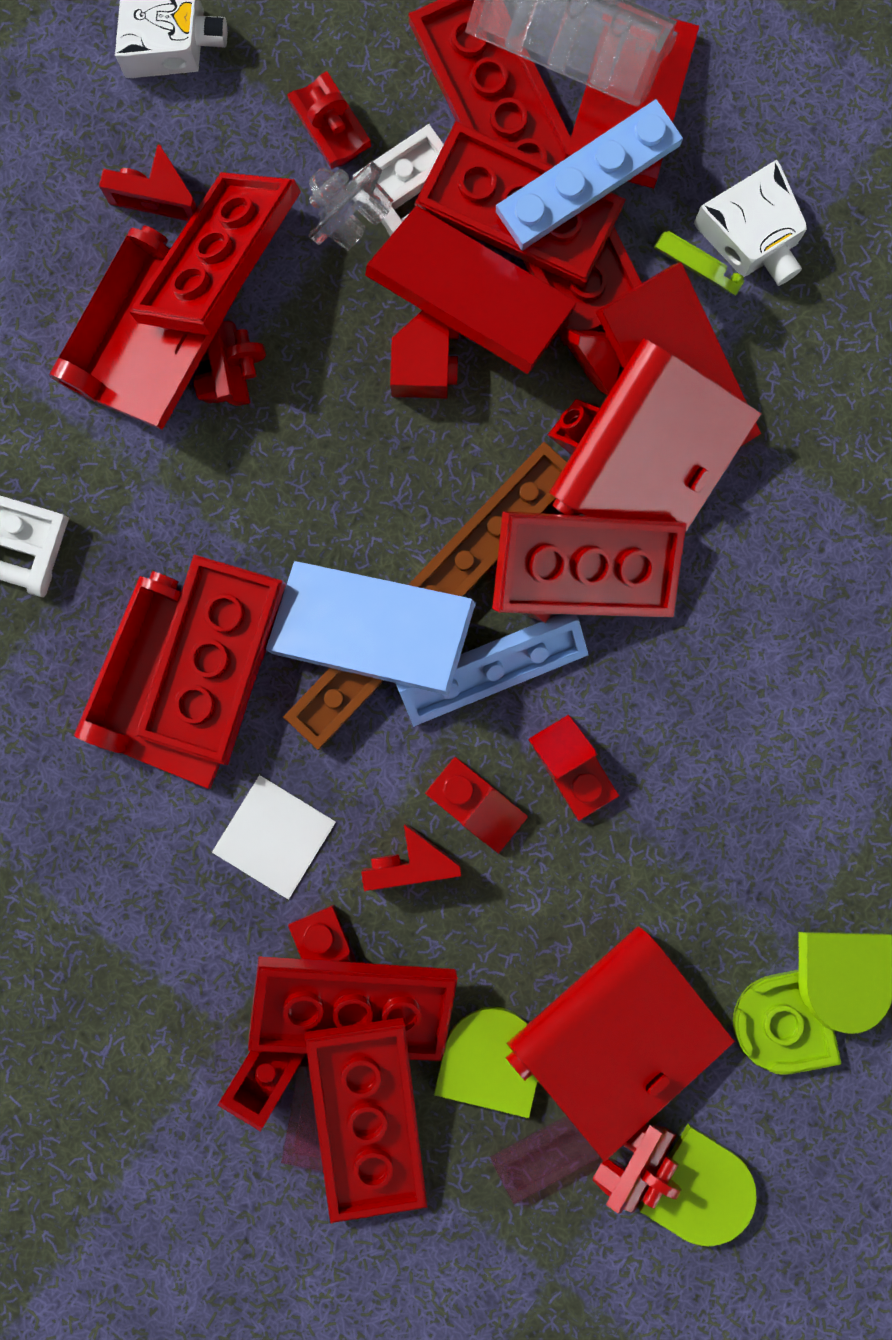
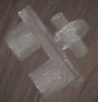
(343, 201)

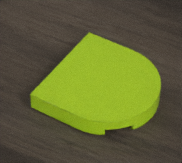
(698, 262)
(846, 978)
(780, 1030)
(476, 1064)
(715, 1192)

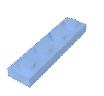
(589, 174)
(501, 666)

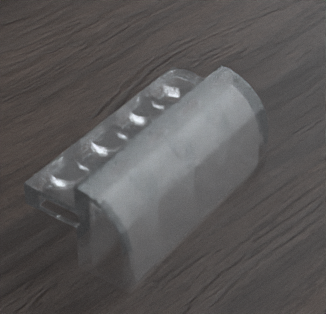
(595, 42)

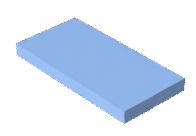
(371, 627)

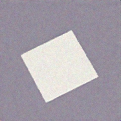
(273, 837)

